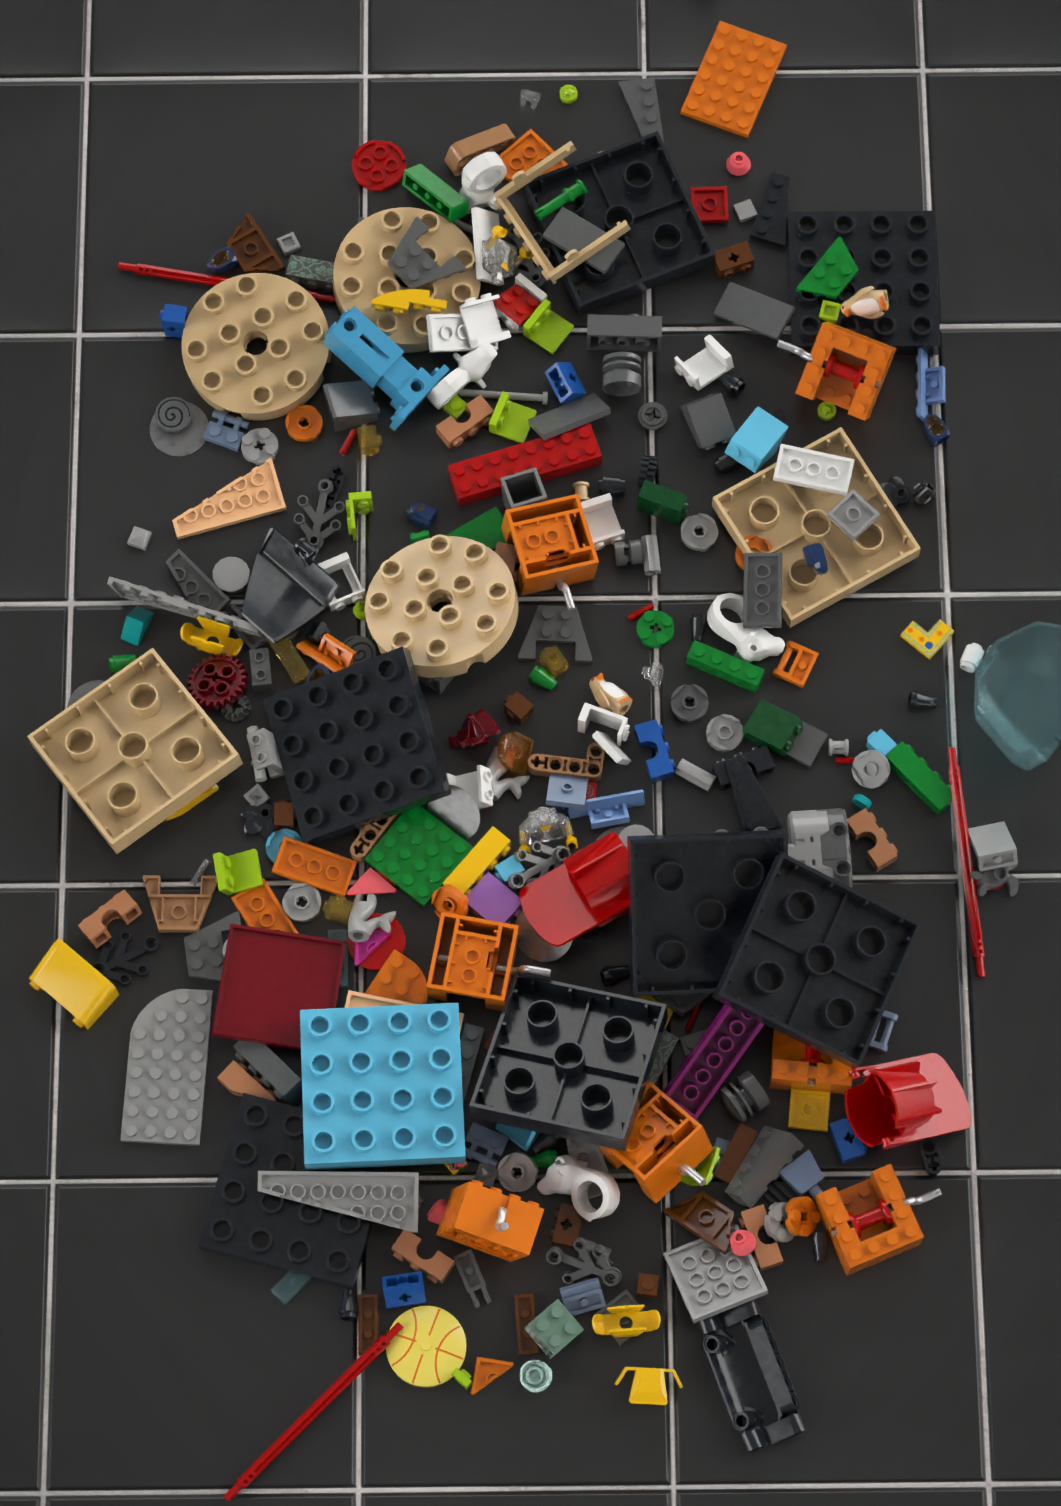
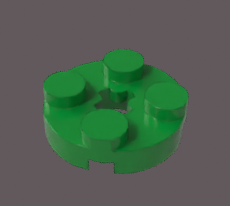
(652, 619)

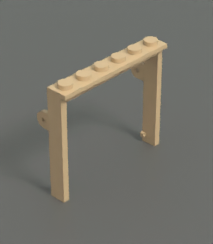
(573, 257)

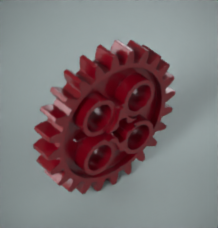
(217, 681)

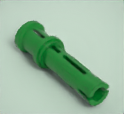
(567, 195)

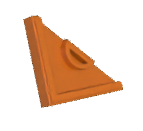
(487, 1371)

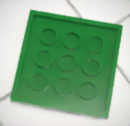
(418, 854)

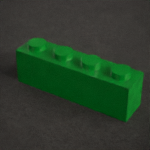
(435, 193)
(725, 666)
(920, 777)

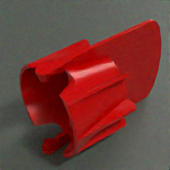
(579, 893)
(906, 1102)

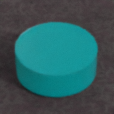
(861, 801)

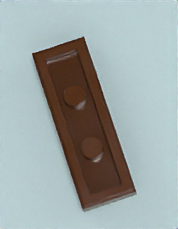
(735, 1153)
(524, 1315)
(367, 1321)

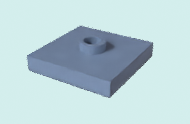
(567, 791)

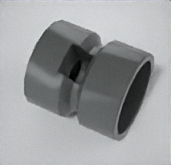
(634, 550)

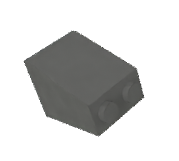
(350, 404)
(709, 420)
(522, 489)

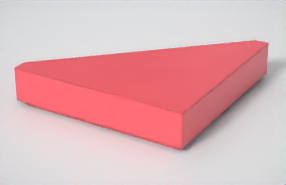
(371, 883)

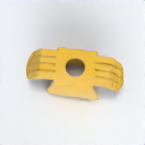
(198, 637)
(610, 1323)
(648, 1385)

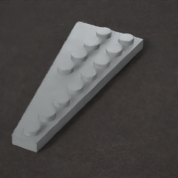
(178, 605)
(372, 1196)

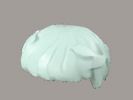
(535, 1375)

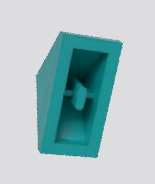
(136, 625)

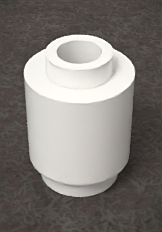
(970, 657)

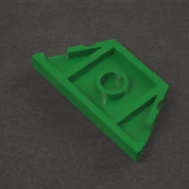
(831, 272)

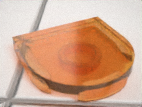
(514, 752)

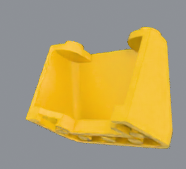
(73, 984)

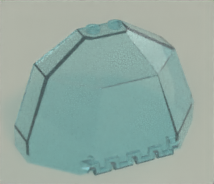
(1021, 693)

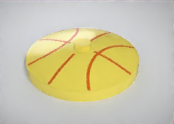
(427, 1346)

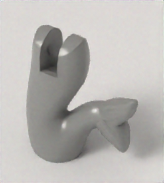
(497, 770)
(360, 929)

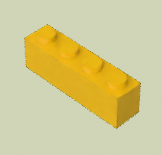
(479, 861)

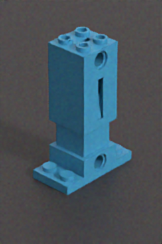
(381, 363)

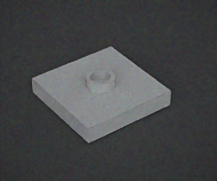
(853, 515)

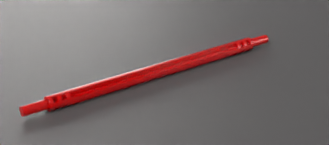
(151, 270)
(966, 862)
(313, 1411)

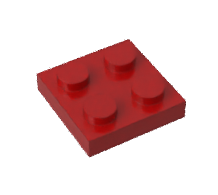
(710, 203)
(517, 304)

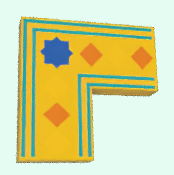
(927, 642)

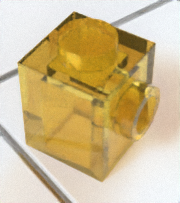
(369, 440)
(553, 661)
(337, 909)

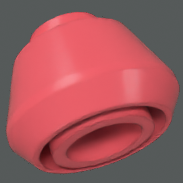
(738, 164)
(436, 1212)
(742, 1242)

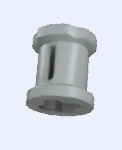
(838, 747)

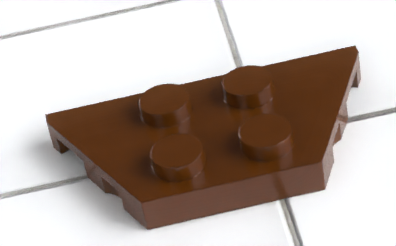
(253, 249)
(705, 1219)

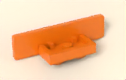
(330, 652)

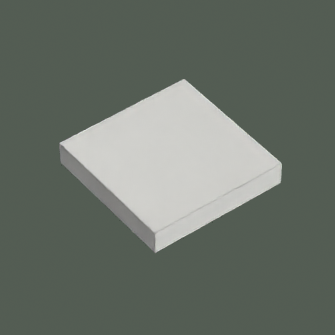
(611, 748)

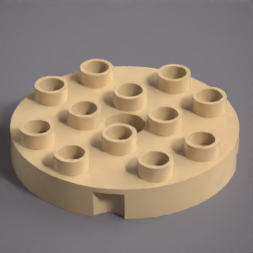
(364, 273)
(250, 309)
(434, 572)

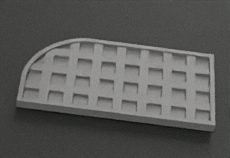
(168, 1069)

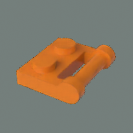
(801, 666)

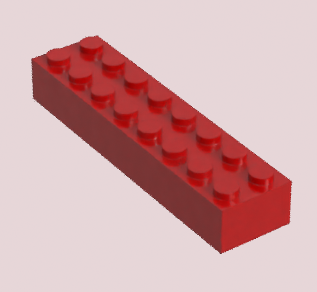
(555, 457)

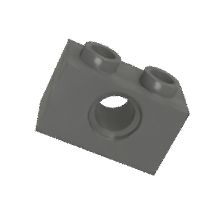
(261, 670)

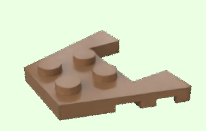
(179, 911)

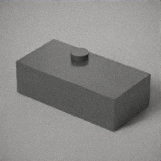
(624, 333)

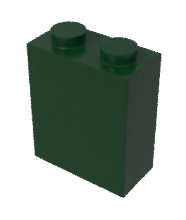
(662, 502)
(773, 728)

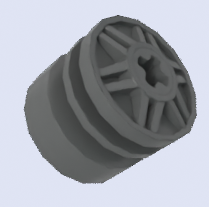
(621, 374)
(741, 1098)

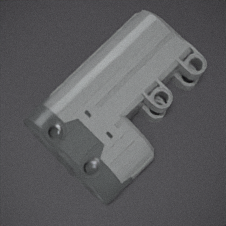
(820, 841)

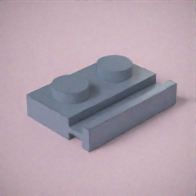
(583, 1296)

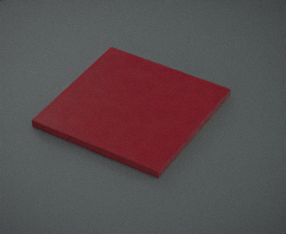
(270, 980)

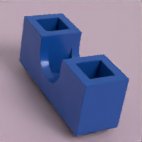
(650, 735)

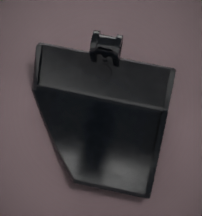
(286, 587)

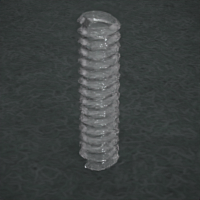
(199, 872)

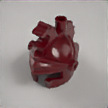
(475, 730)

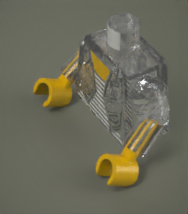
(500, 258)
(545, 826)

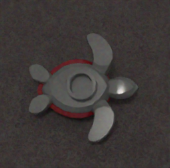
(995, 879)

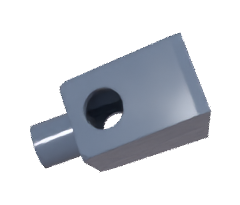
(803, 1175)

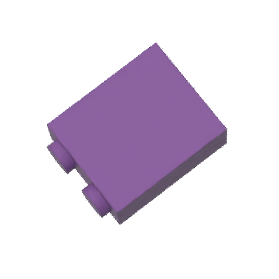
(493, 900)

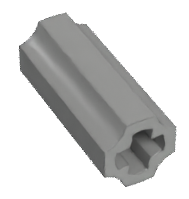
(650, 555)
(695, 775)

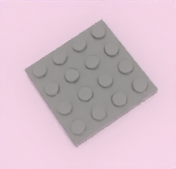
(713, 1280)

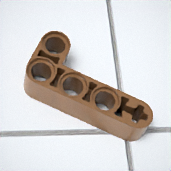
(487, 141)
(566, 763)
(374, 828)

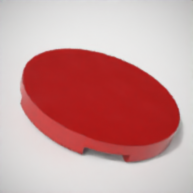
(378, 165)
(380, 955)

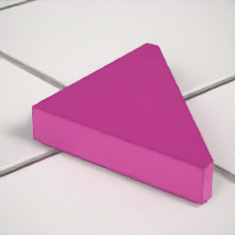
(364, 949)

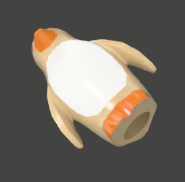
(866, 303)
(610, 696)

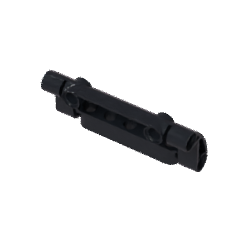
(752, 1376)

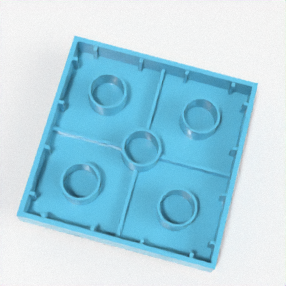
(382, 1086)

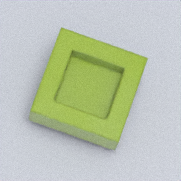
(829, 311)
(455, 407)
(462, 1377)

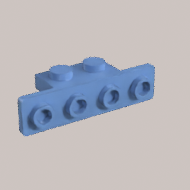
(930, 384)
(609, 809)

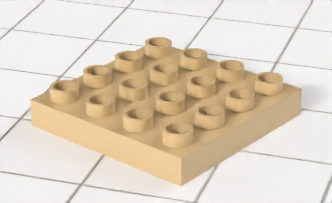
(797, 517)
(135, 750)

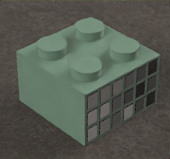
(553, 1329)

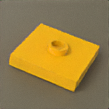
(809, 1110)

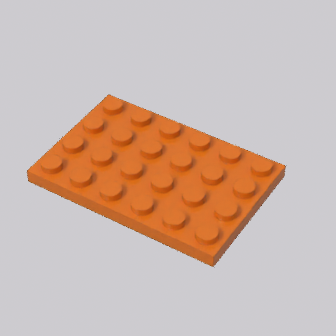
(733, 79)

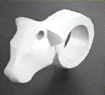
(480, 179)
(470, 369)
(751, 643)
(574, 1178)

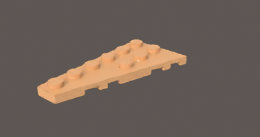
(240, 501)

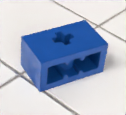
(173, 319)
(565, 382)
(846, 1151)
(404, 1289)

